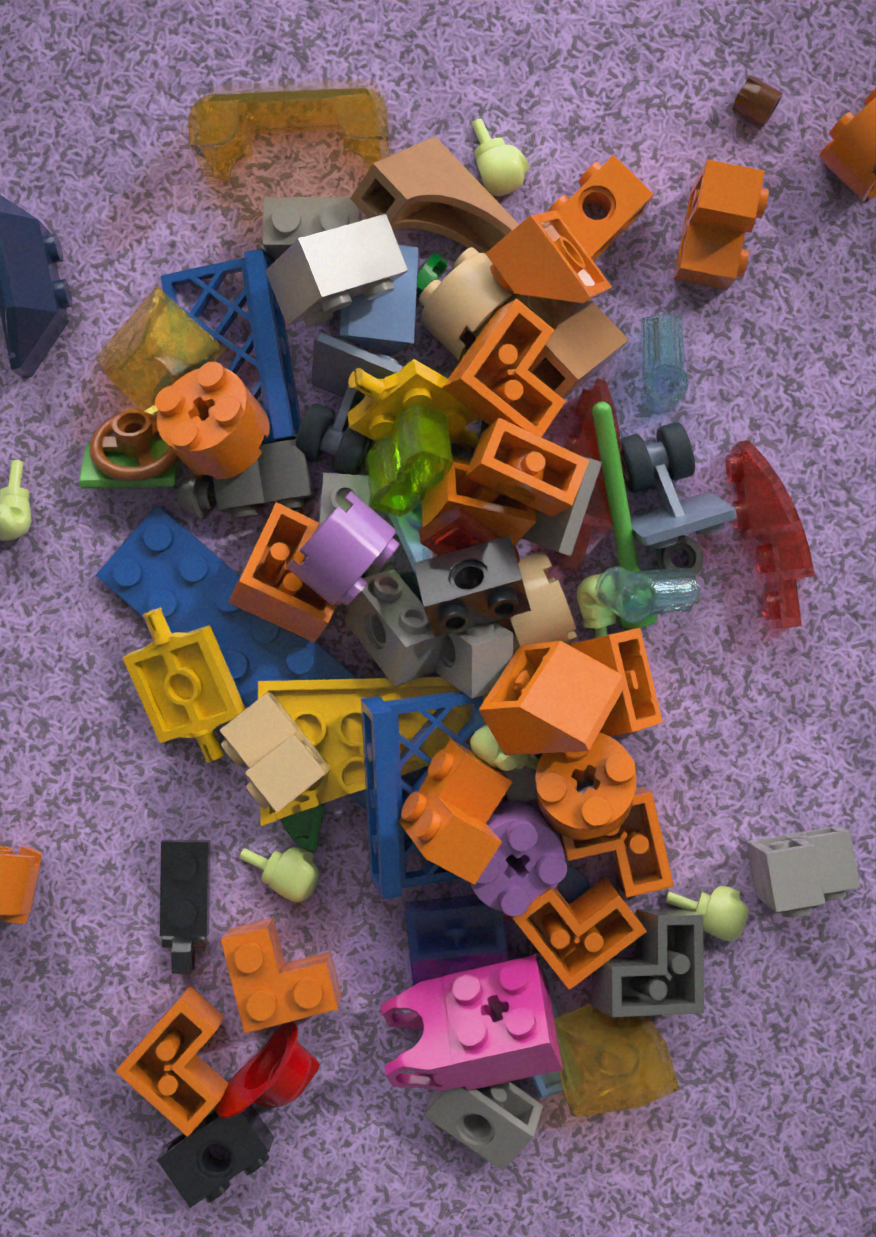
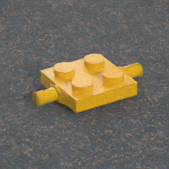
(398, 392)
(184, 684)

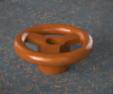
(133, 436)

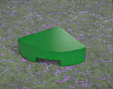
(430, 271)
(305, 827)

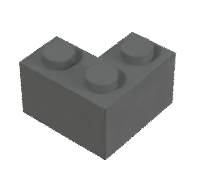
(663, 975)

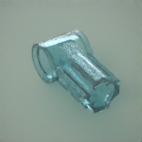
(662, 359)
(647, 591)

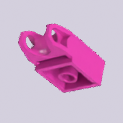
(476, 1028)

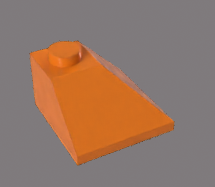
(546, 261)

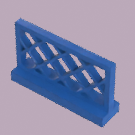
(267, 337)
(384, 782)

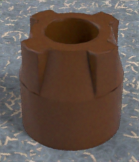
(757, 101)

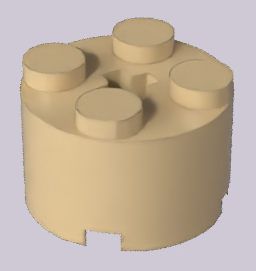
(463, 302)
(549, 613)

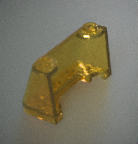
(231, 113)

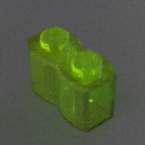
(408, 460)

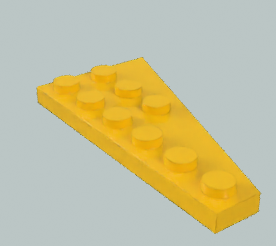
(333, 723)

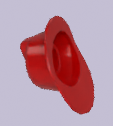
(272, 1076)

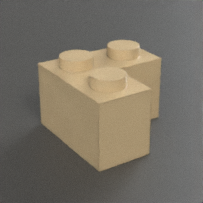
(275, 751)

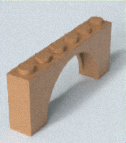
(436, 193)

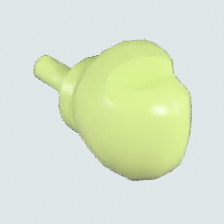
(499, 164)
(14, 506)
(593, 612)
(488, 750)
(289, 873)
(722, 911)

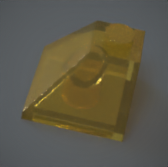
(156, 350)
(612, 1062)

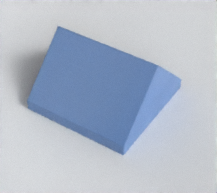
(387, 321)

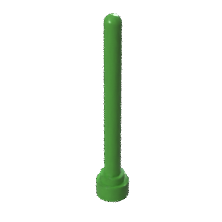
(616, 496)

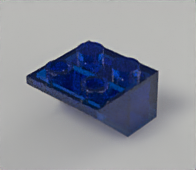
(453, 936)

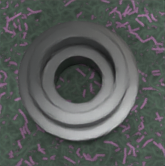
(196, 496)
(687, 545)

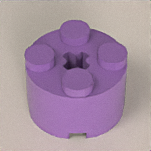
(344, 551)
(525, 862)

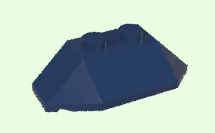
(30, 288)

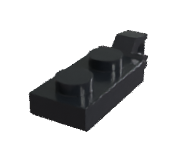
(184, 900)

